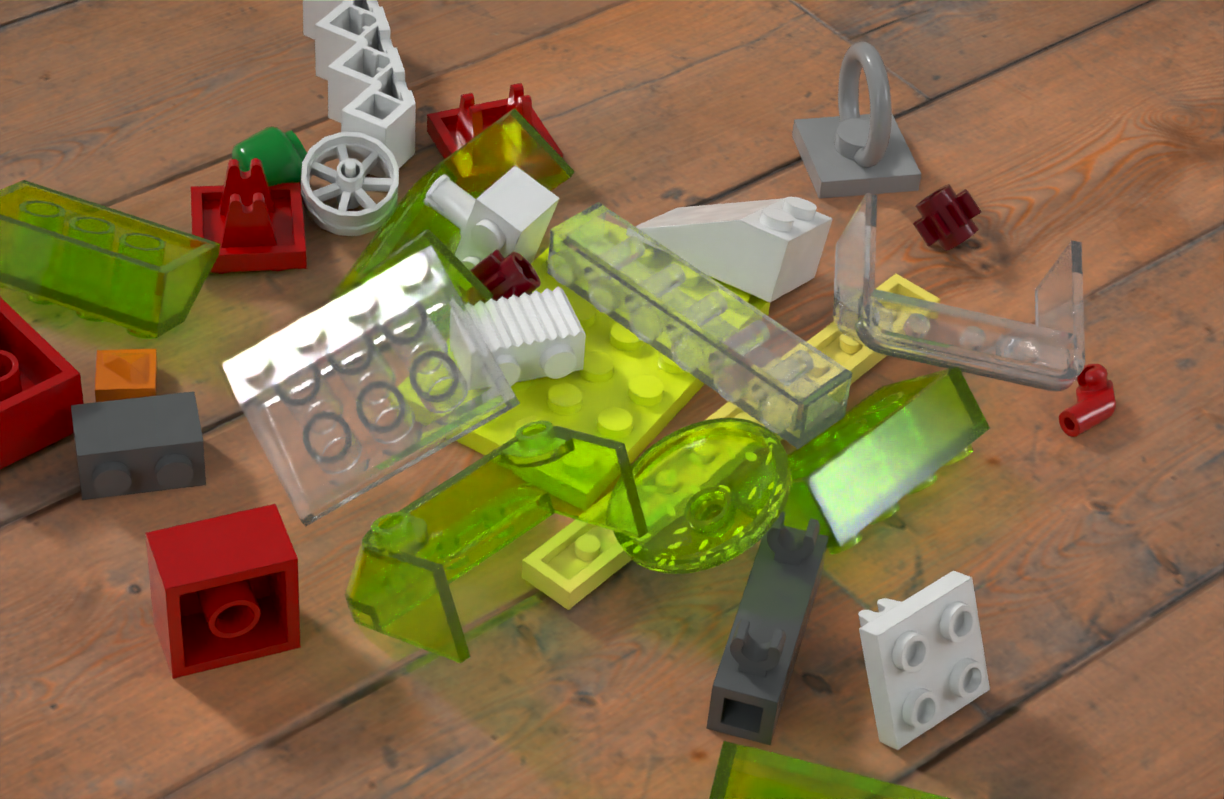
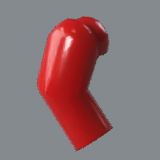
(1094, 401)

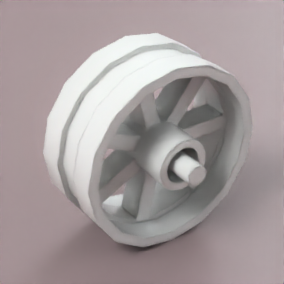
(349, 183)

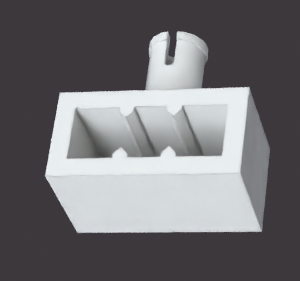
(505, 217)

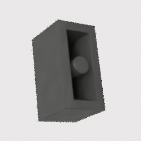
(138, 445)

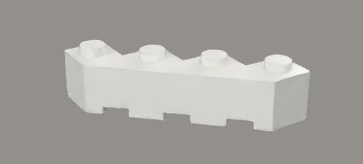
(362, 73)

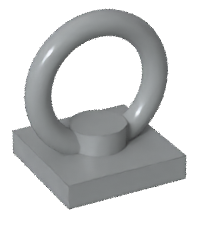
(853, 150)

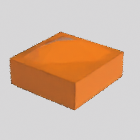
(125, 374)

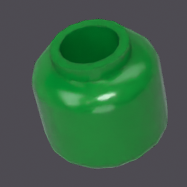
(278, 152)

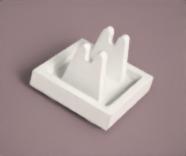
(923, 658)

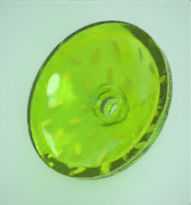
(707, 494)

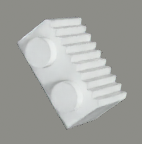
(532, 334)

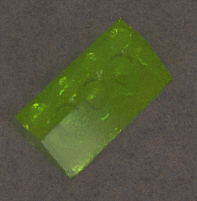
(99, 260)
(881, 453)

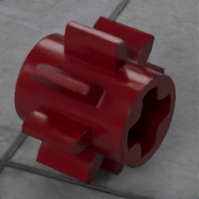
(947, 217)
(506, 275)

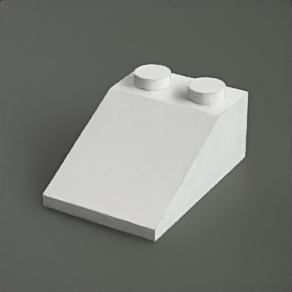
(749, 244)

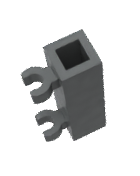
(767, 632)

